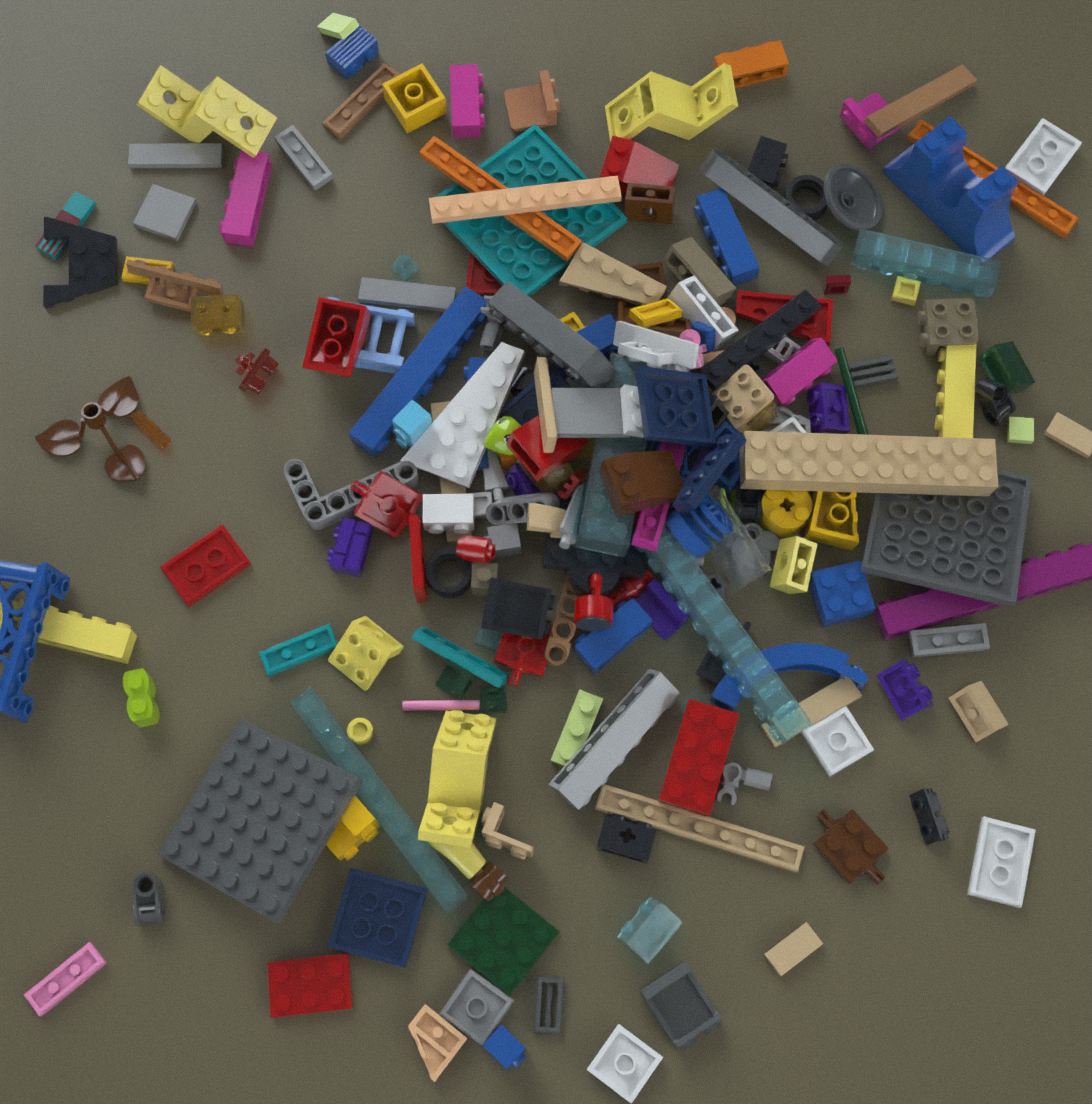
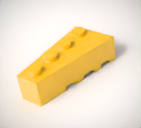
(833, 519)

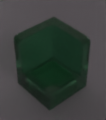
(455, 680)

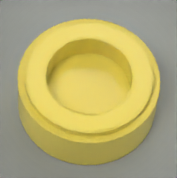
(360, 731)

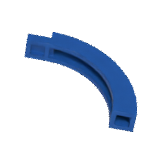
(791, 658)

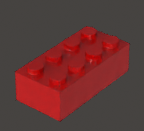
(698, 757)

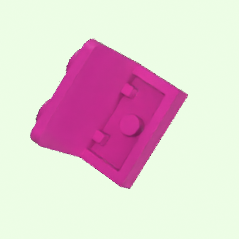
(854, 115)

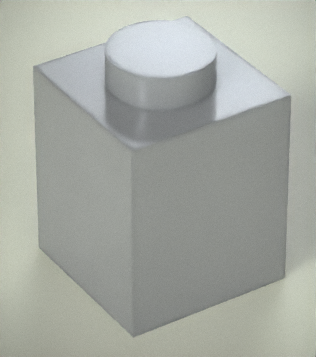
(505, 539)

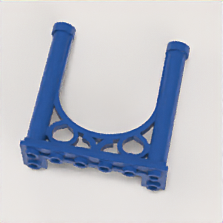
(40, 584)

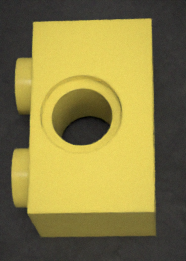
(793, 565)

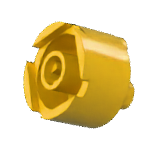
(779, 521)

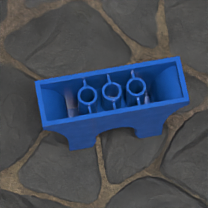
(951, 195)

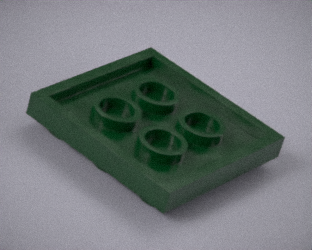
(503, 940)

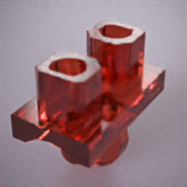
(251, 380)

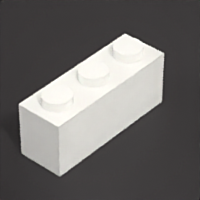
(701, 307)

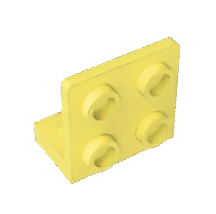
(364, 651)

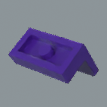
(662, 610)

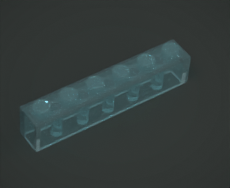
(926, 263)

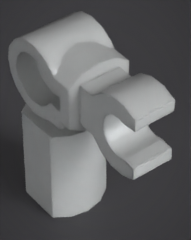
(493, 329)
(733, 774)

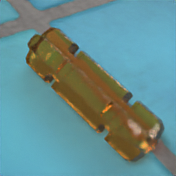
(150, 429)

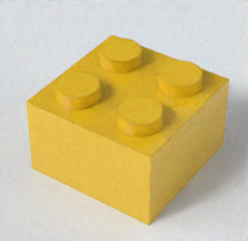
(414, 98)

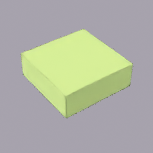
(1020, 430)

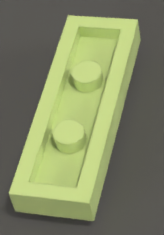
(577, 727)

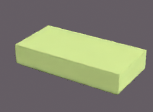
(338, 26)

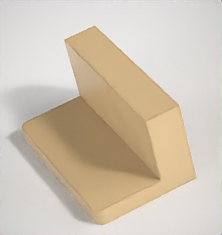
(978, 711)

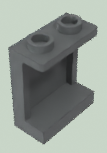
(681, 1006)

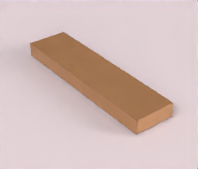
(359, 102)

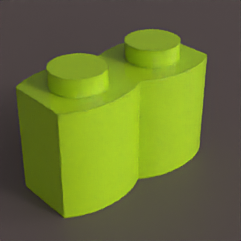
(141, 692)

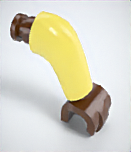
(487, 879)

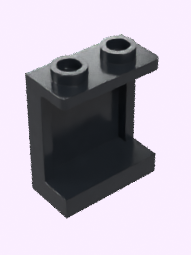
(517, 609)

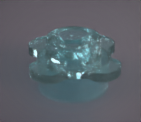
(404, 260)

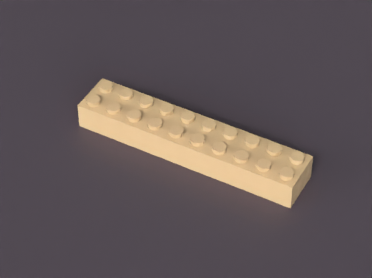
(868, 463)

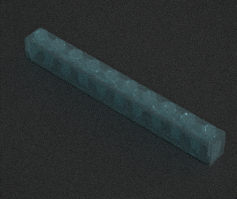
(727, 638)
(380, 801)

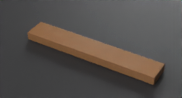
(920, 101)

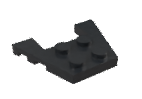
(91, 261)

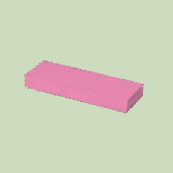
(65, 979)

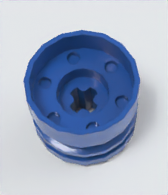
(696, 527)

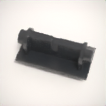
(925, 804)

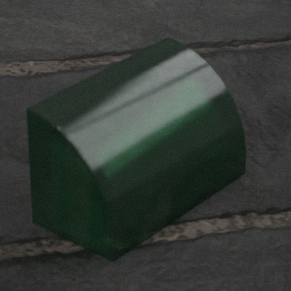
(1007, 366)

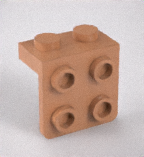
(533, 104)

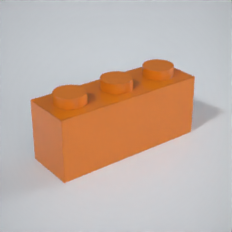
(755, 63)

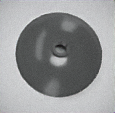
(853, 197)

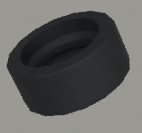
(808, 182)
(448, 592)

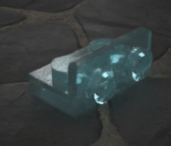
(649, 929)

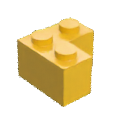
(352, 830)

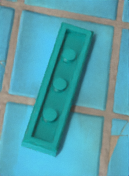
(460, 656)

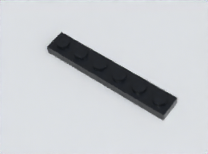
(760, 339)

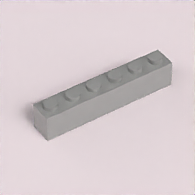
(614, 739)

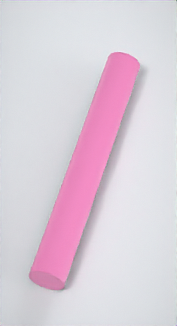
(438, 705)

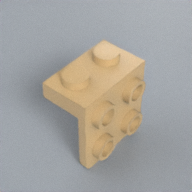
(743, 397)
(491, 821)

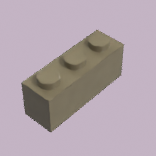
(688, 259)

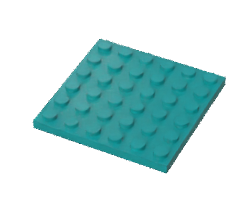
(507, 249)

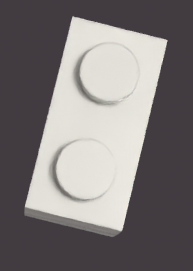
(448, 513)

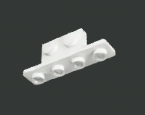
(654, 347)

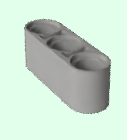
(512, 508)

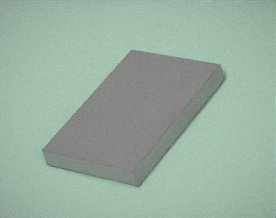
(588, 412)

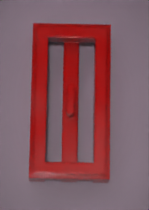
(576, 479)

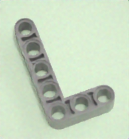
(346, 495)

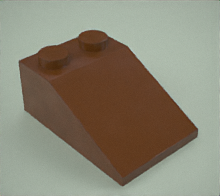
(640, 480)

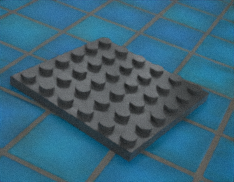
(952, 540)
(260, 819)

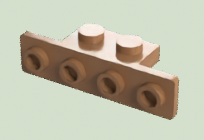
(171, 287)

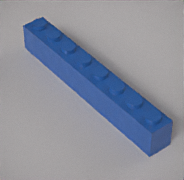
(420, 370)

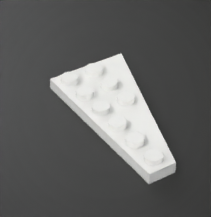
(456, 437)

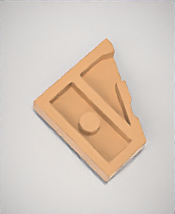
(435, 1040)

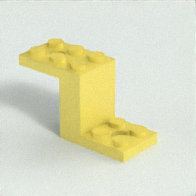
(672, 105)
(213, 109)
(457, 778)

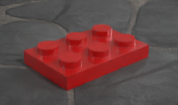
(309, 985)

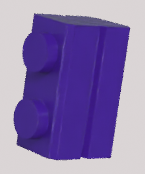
(350, 547)

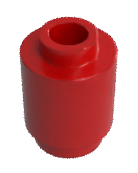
(475, 549)

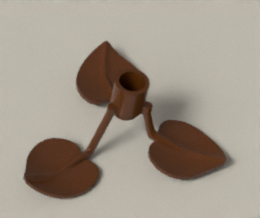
(118, 399)

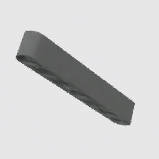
(771, 207)

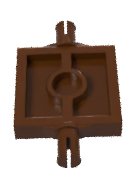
(850, 846)

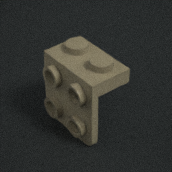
(947, 324)

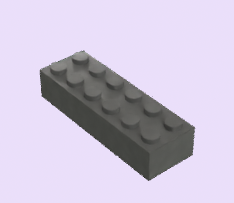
(552, 338)

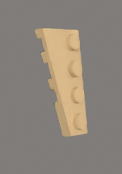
(605, 275)

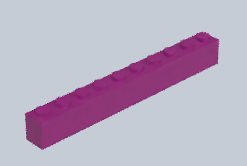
(938, 607)

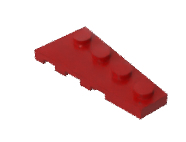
(759, 306)

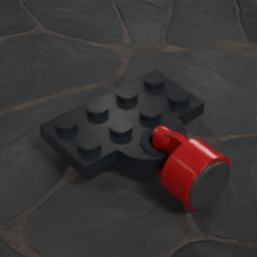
(593, 576)

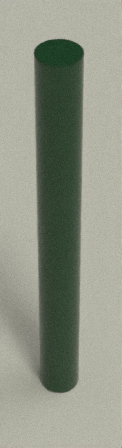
(851, 391)

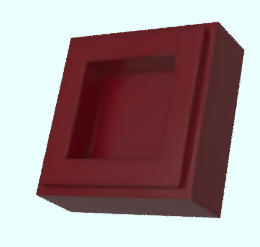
(837, 284)

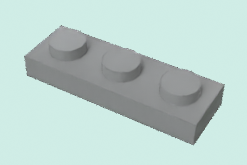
(303, 157)
(949, 640)

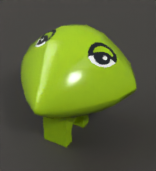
(499, 435)

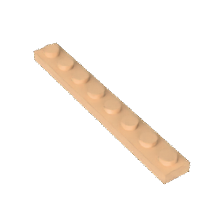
(524, 199)

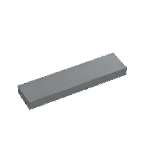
(176, 155)
(406, 294)

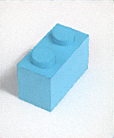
(410, 424)

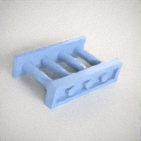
(392, 361)

